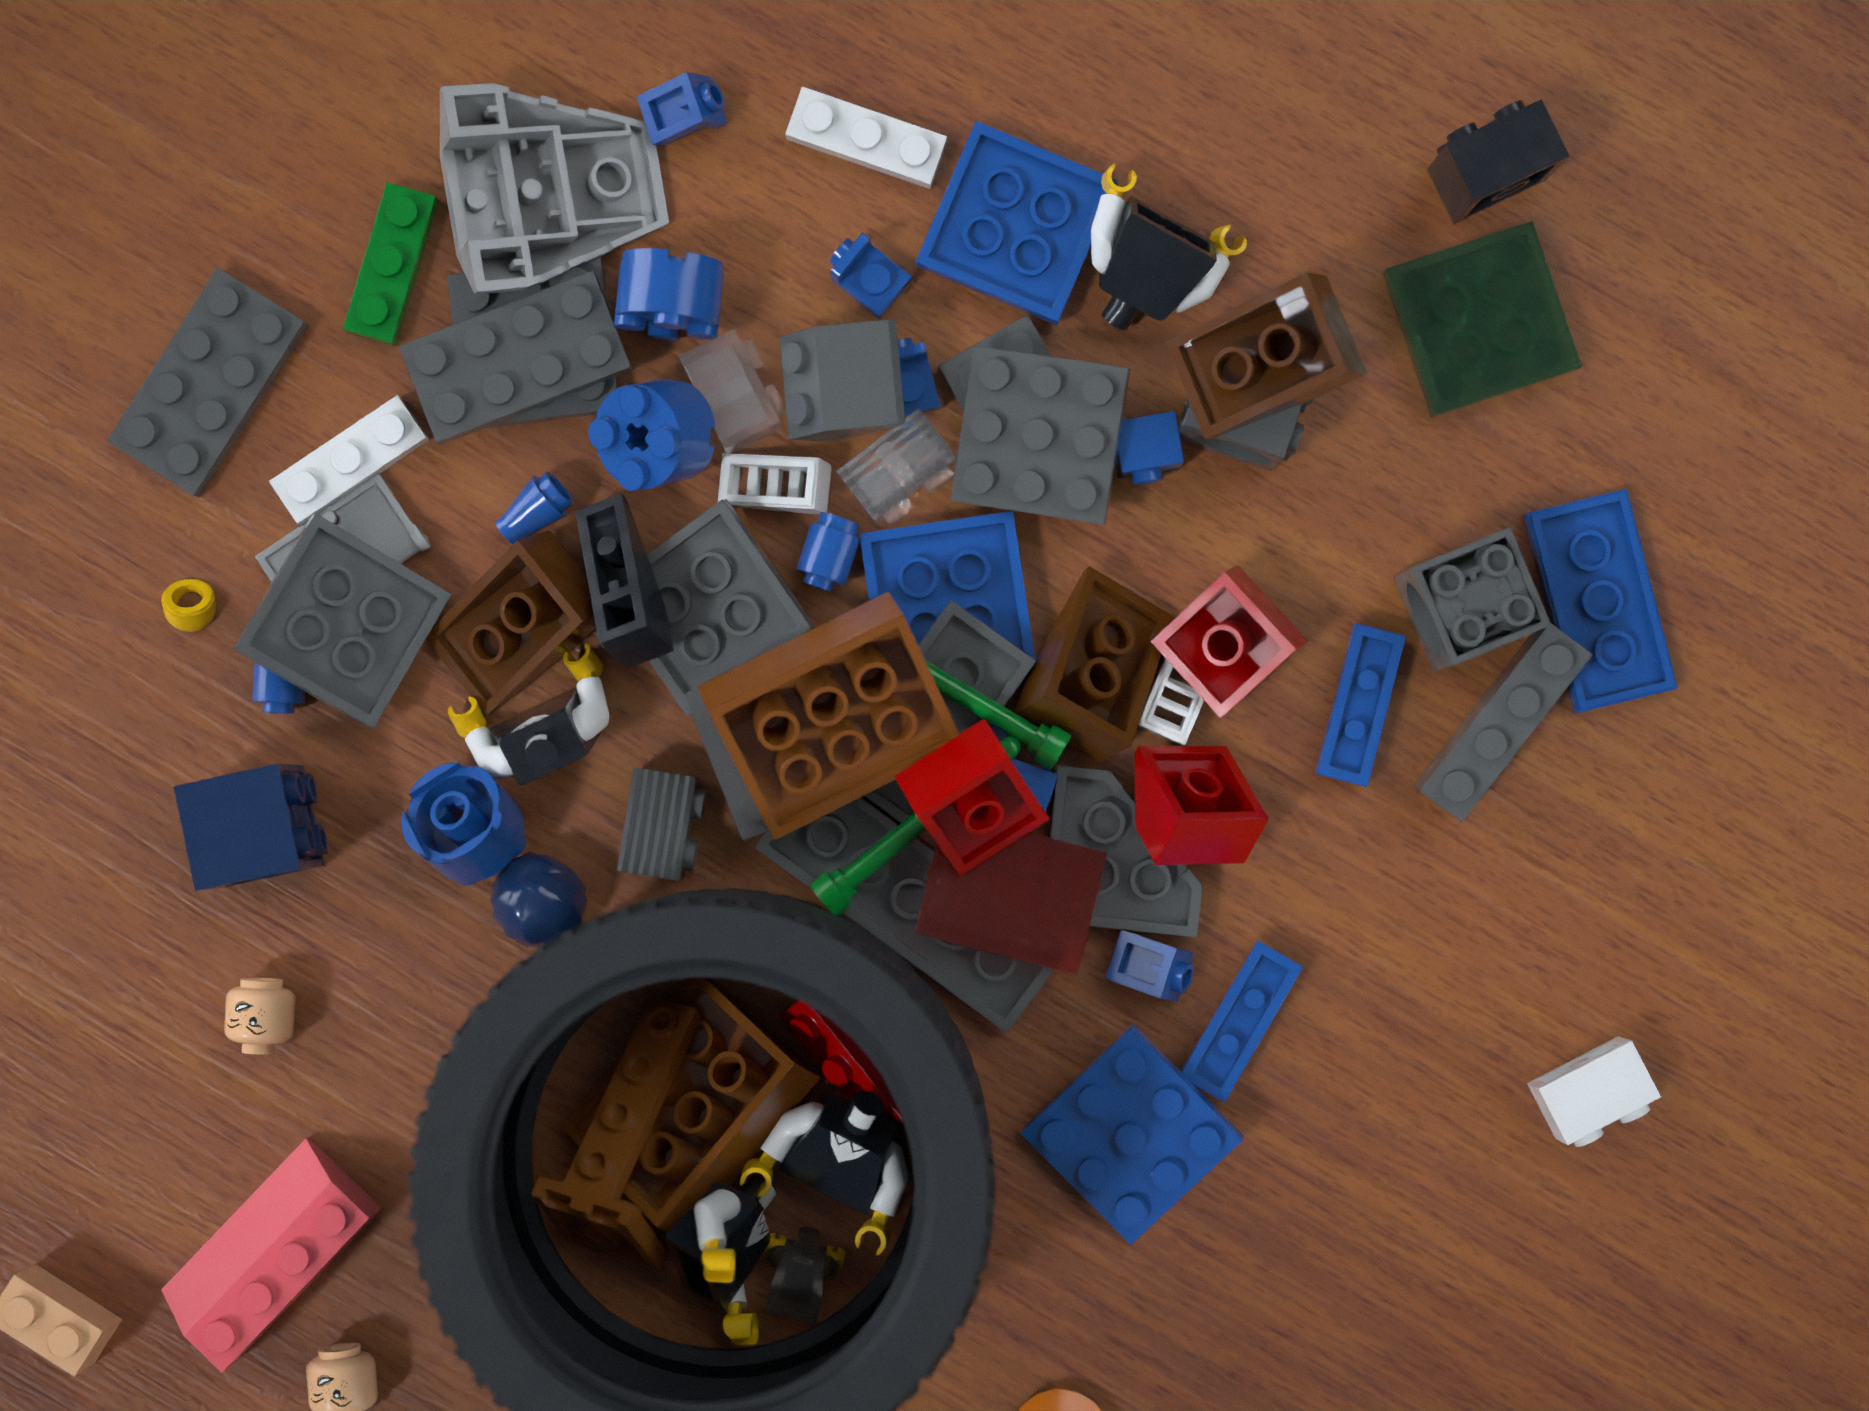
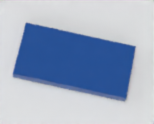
(1602, 598)

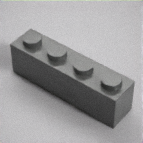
(1502, 720)

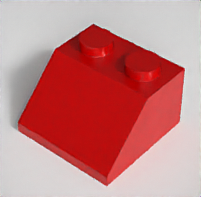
(1228, 640)
(971, 797)
(1195, 806)

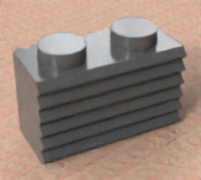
(660, 824)

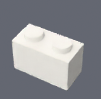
(1594, 1092)

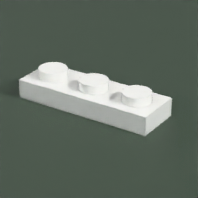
(866, 137)
(349, 459)

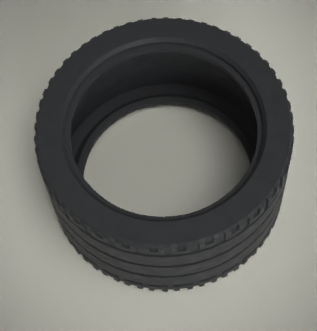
(509, 1293)

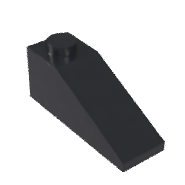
(622, 585)

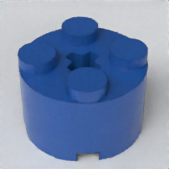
(669, 294)
(653, 433)
(463, 823)

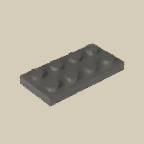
(515, 358)
(208, 382)
(974, 656)

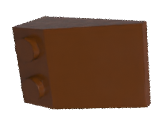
(1266, 355)
(515, 621)
(1096, 667)

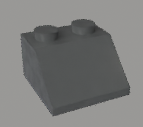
(842, 380)

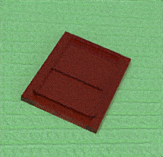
(1017, 904)

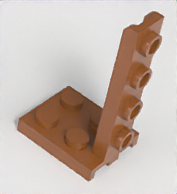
(588, 1201)

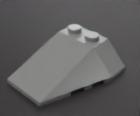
(542, 184)

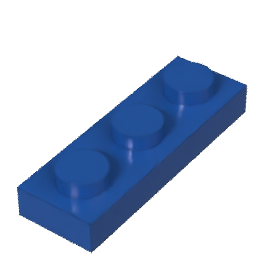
(1360, 705)
(1240, 1020)

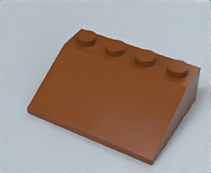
(829, 714)
(717, 1110)

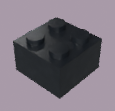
(1497, 159)

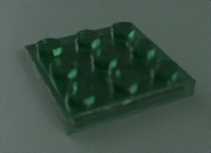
(1482, 319)

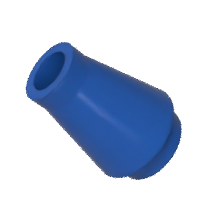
(536, 506)

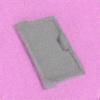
(367, 513)

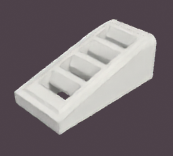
(816, 488)
(1162, 727)

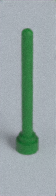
(1042, 741)
(840, 886)

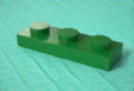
(391, 264)

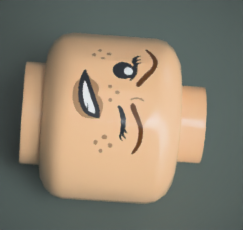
(259, 1014)
(342, 1379)

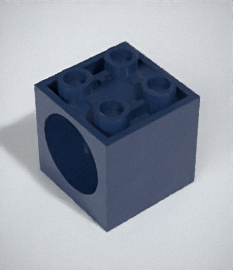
(250, 825)

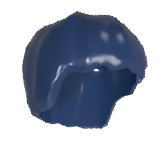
(537, 899)

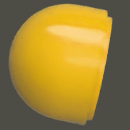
(189, 618)

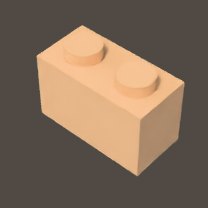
(55, 1319)

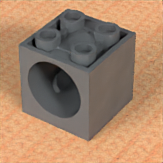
(1257, 444)
(1472, 600)

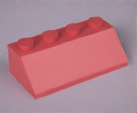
(267, 1254)

